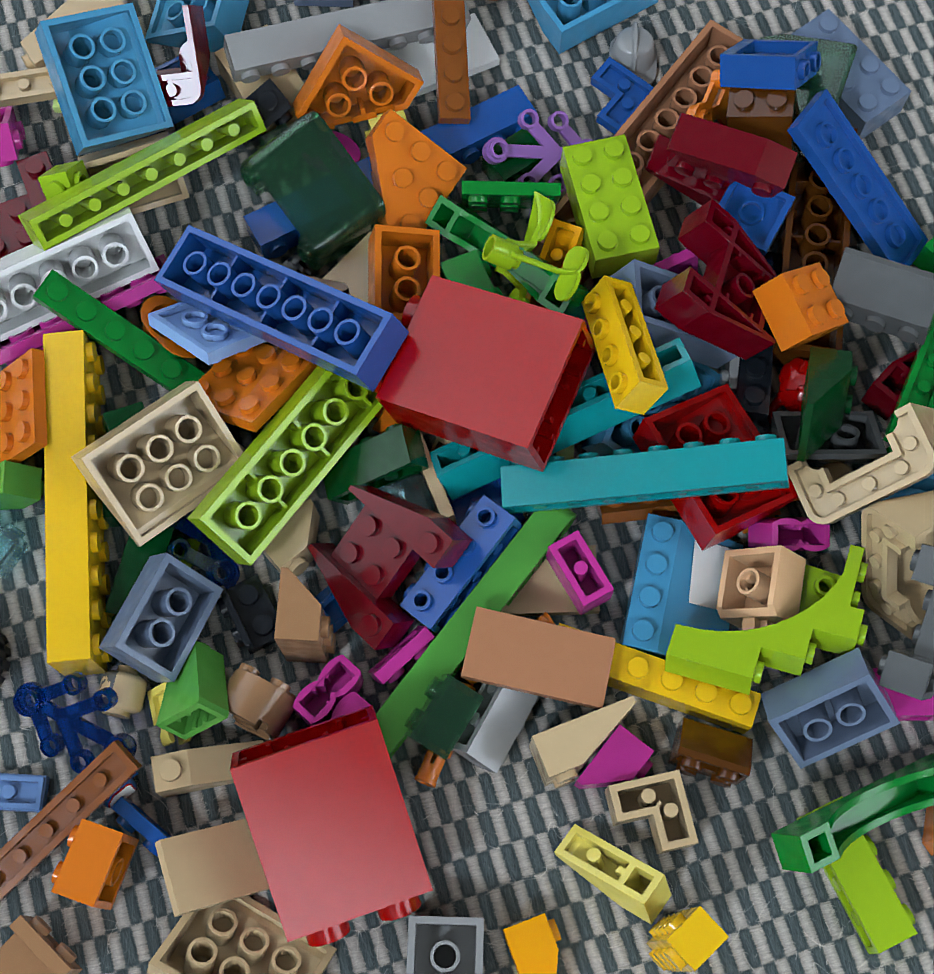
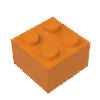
(800, 306)
(94, 864)

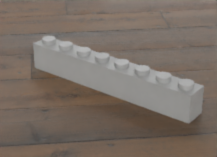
(301, 41)

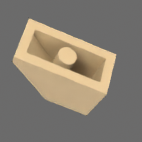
(292, 542)

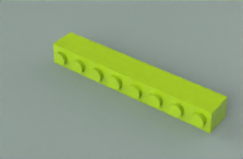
(142, 173)

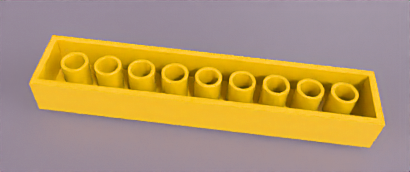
(72, 509)

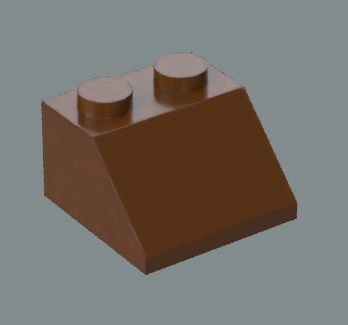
(763, 113)

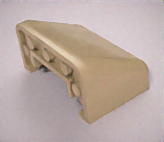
(838, 492)
(890, 536)

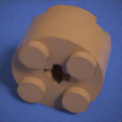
(259, 704)

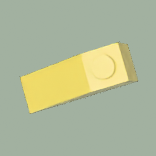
(615, 873)

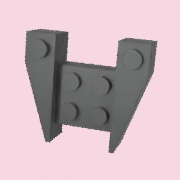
(912, 669)

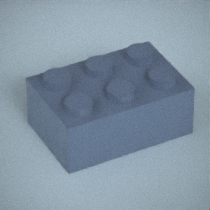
(161, 618)
(829, 708)

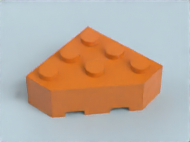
(356, 81)
(409, 171)

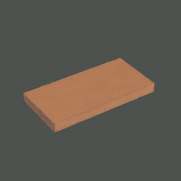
(538, 658)

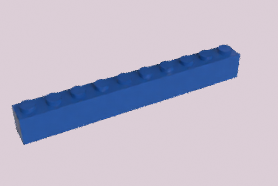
(492, 118)

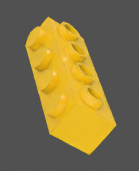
(624, 345)
(685, 940)

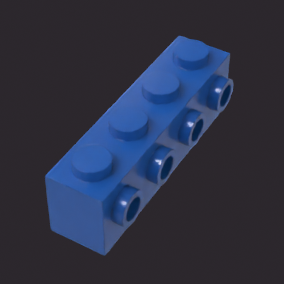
(443, 590)

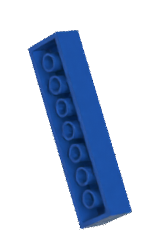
(283, 307)

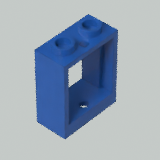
(769, 64)

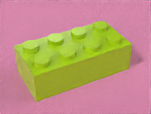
(608, 204)

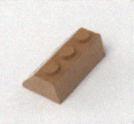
(301, 624)

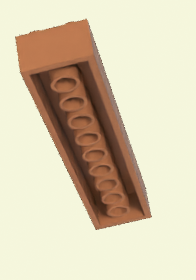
(659, 112)

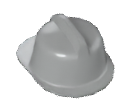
(636, 52)

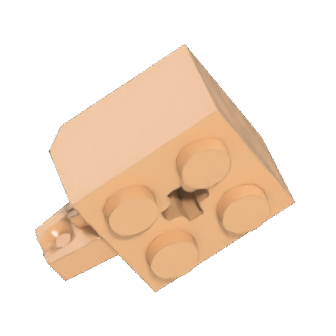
(760, 586)

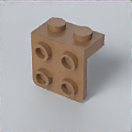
(35, 950)

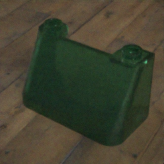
(316, 189)

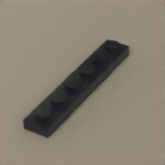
(756, 372)

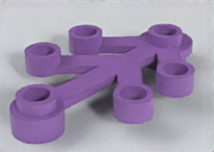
(549, 150)

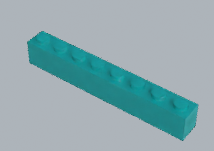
(593, 411)
(647, 475)

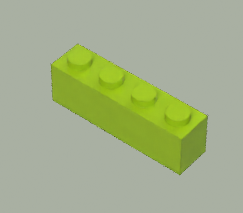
(869, 895)

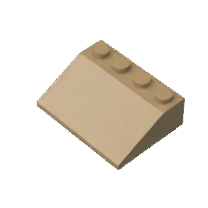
(160, 461)
(236, 940)

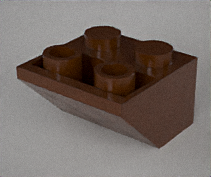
(711, 752)

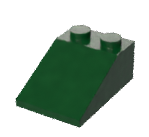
(824, 397)

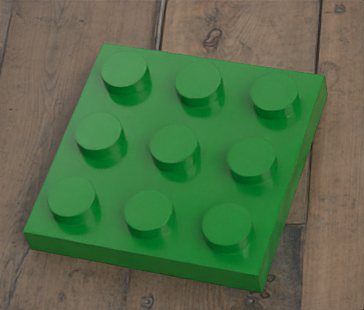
(505, 195)

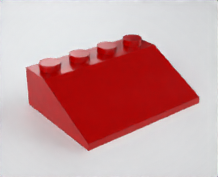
(708, 420)

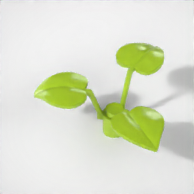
(507, 255)

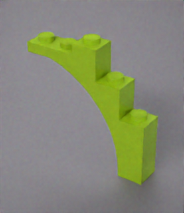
(739, 657)

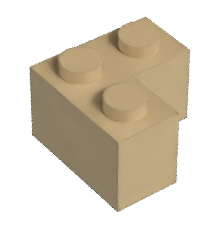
(659, 800)

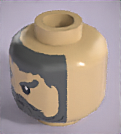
(129, 689)

